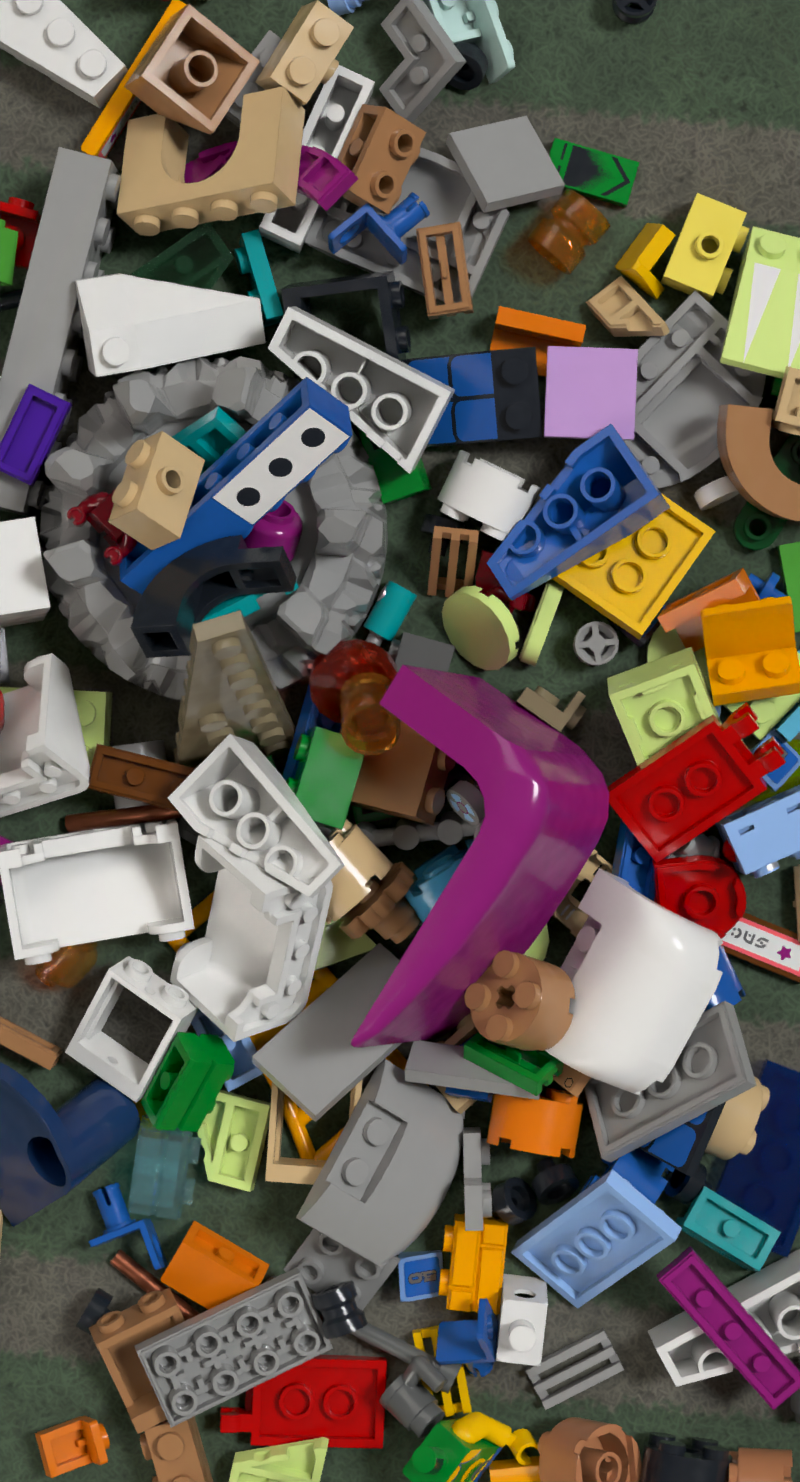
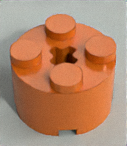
(537, 1125)

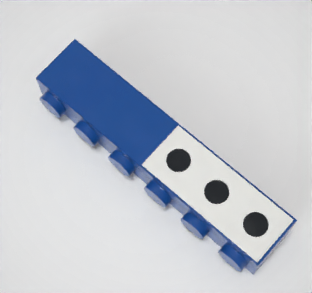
(253, 476)

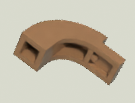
(747, 460)

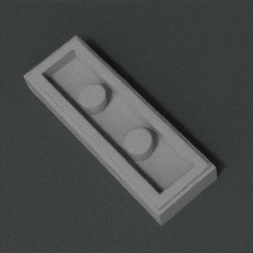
(446, 1067)

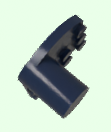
(55, 1150)

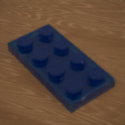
(769, 1176)

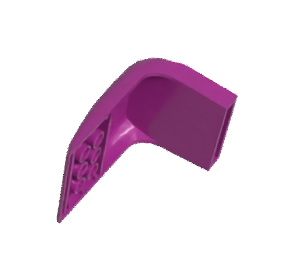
(537, 833)

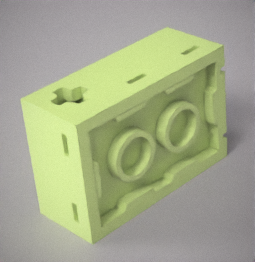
(660, 702)

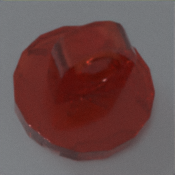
(339, 665)

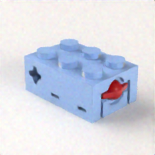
(763, 833)

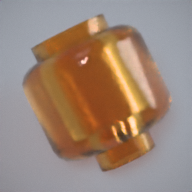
(68, 965)

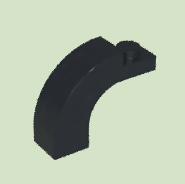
(200, 582)

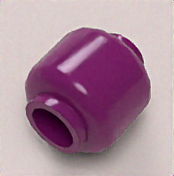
(276, 529)

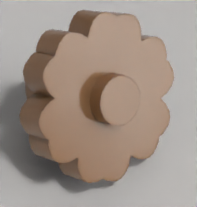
(384, 908)

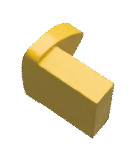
(643, 255)

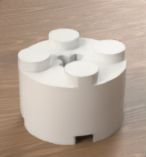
(486, 495)

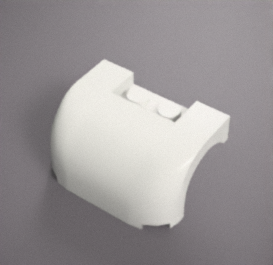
(636, 986)

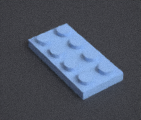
(596, 1239)

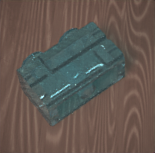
(161, 1171)

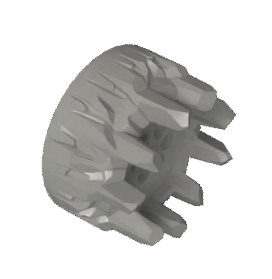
(335, 561)

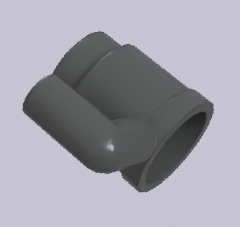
(412, 1401)

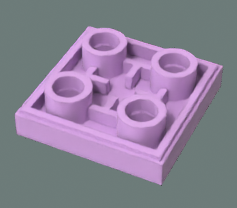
(589, 391)

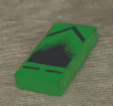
(594, 172)

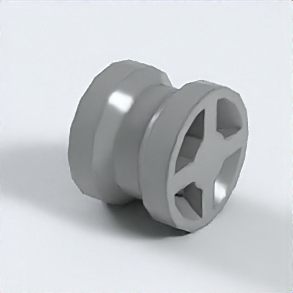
(602, 642)

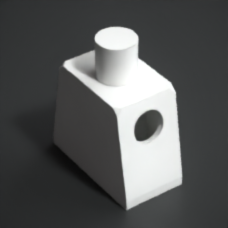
(522, 1320)

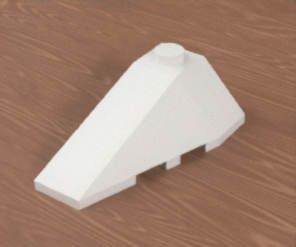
(153, 323)
(256, 815)

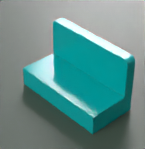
(729, 1230)

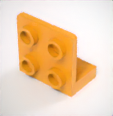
(751, 650)

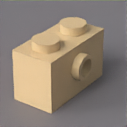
(306, 52)
(156, 490)

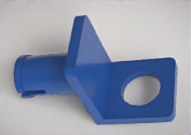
(386, 229)
(120, 1224)
(470, 1341)

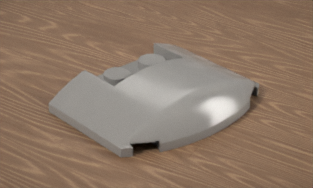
(449, 200)
(682, 391)
(387, 1168)

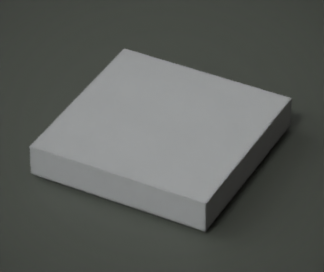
(505, 164)

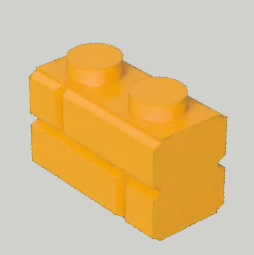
(475, 1264)

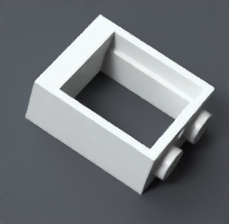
(108, 1057)

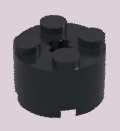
(676, 1462)

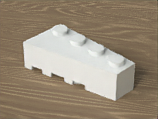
(61, 47)
(384, 396)
(767, 1295)

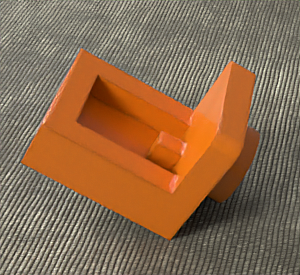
(72, 1445)

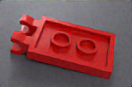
(694, 782)
(316, 1399)

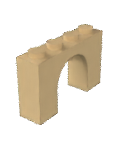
(254, 180)

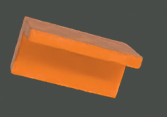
(527, 329)
(685, 613)
(212, 1268)

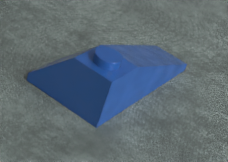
(587, 508)

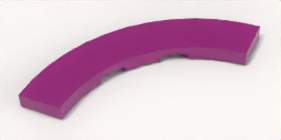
(319, 178)

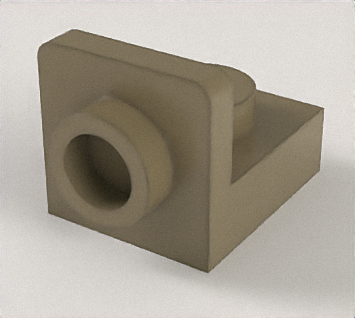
(544, 704)

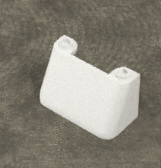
(41, 739)
(95, 887)
(256, 948)

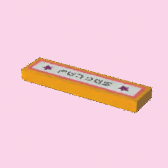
(123, 102)

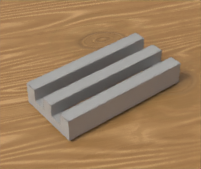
(581, 1384)

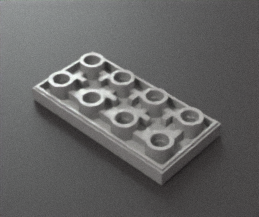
(314, 1052)
(233, 1347)

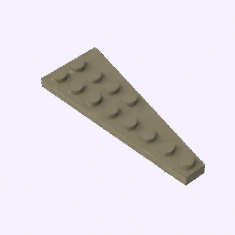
(229, 694)

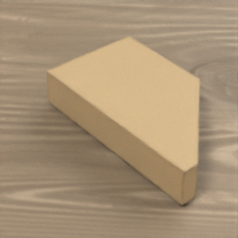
(625, 311)

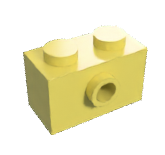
(705, 247)

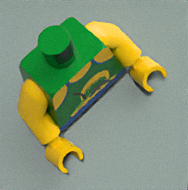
(465, 1448)

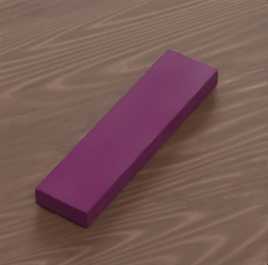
(731, 1327)

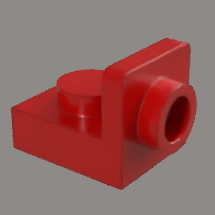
(22, 218)

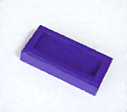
(32, 434)

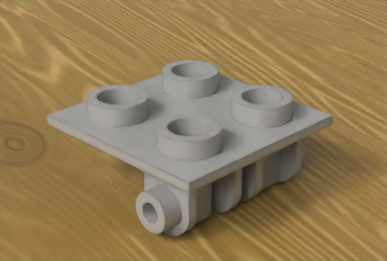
(329, 1263)

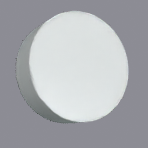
(715, 493)

